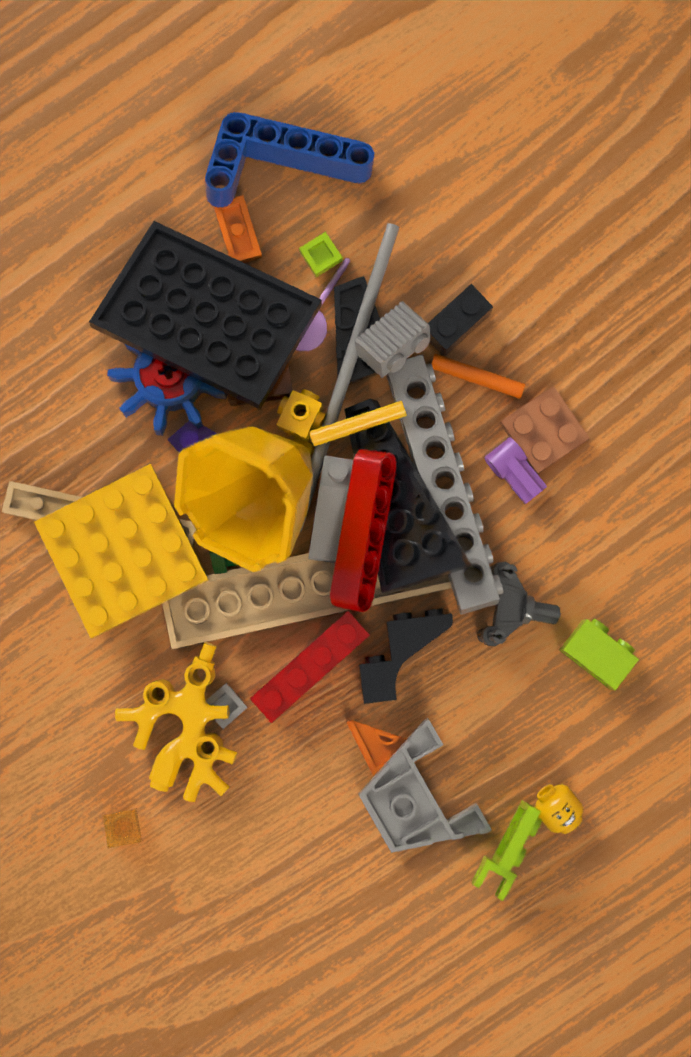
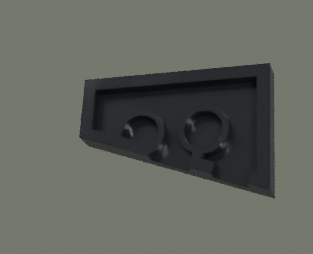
(348, 301)

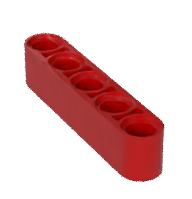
(363, 530)

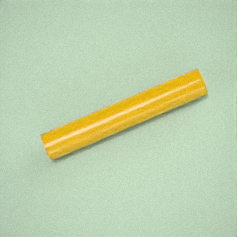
(358, 423)

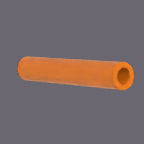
(477, 376)

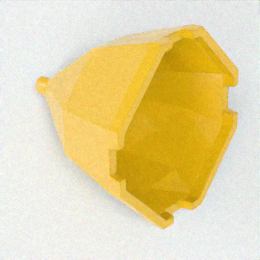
(246, 494)

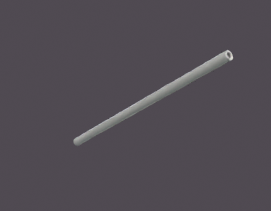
(351, 354)

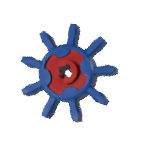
(161, 392)

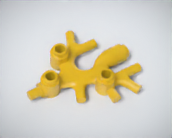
(194, 713)

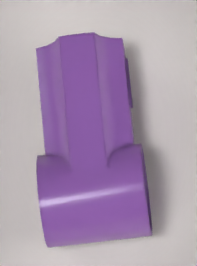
(510, 464)

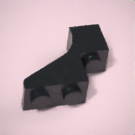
(405, 638)

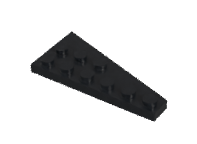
(417, 536)

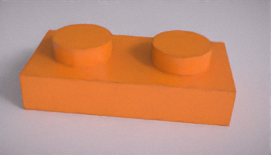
(238, 231)

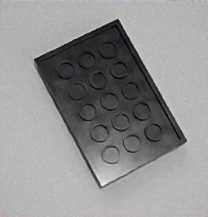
(206, 314)

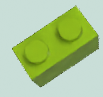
(599, 653)

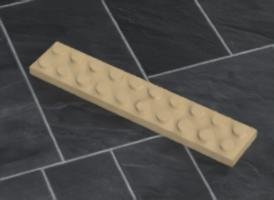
(271, 598)

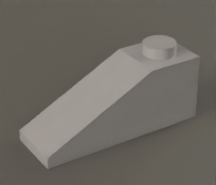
(330, 508)

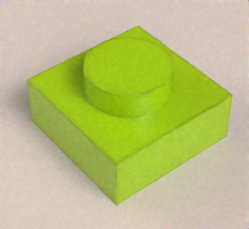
(320, 254)

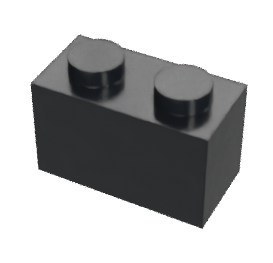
(458, 320)

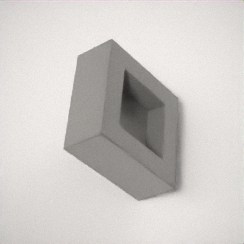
(229, 697)

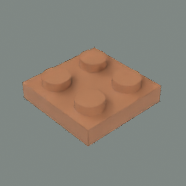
(545, 429)

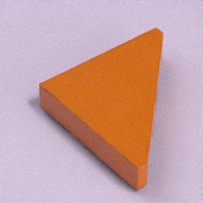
(375, 744)

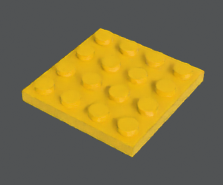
(121, 551)

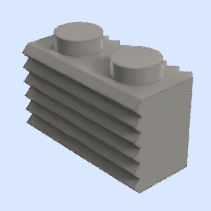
(393, 339)

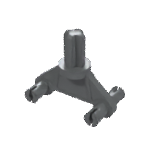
(514, 608)

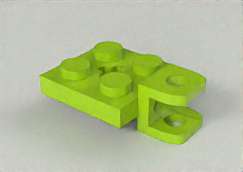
(510, 849)

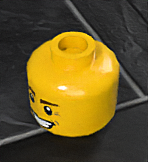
(559, 808)

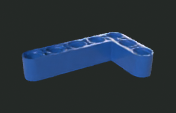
(280, 152)

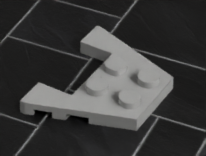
(404, 805)

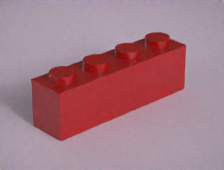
(309, 667)

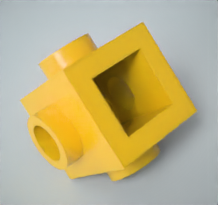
(300, 425)

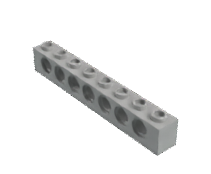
(417, 374)

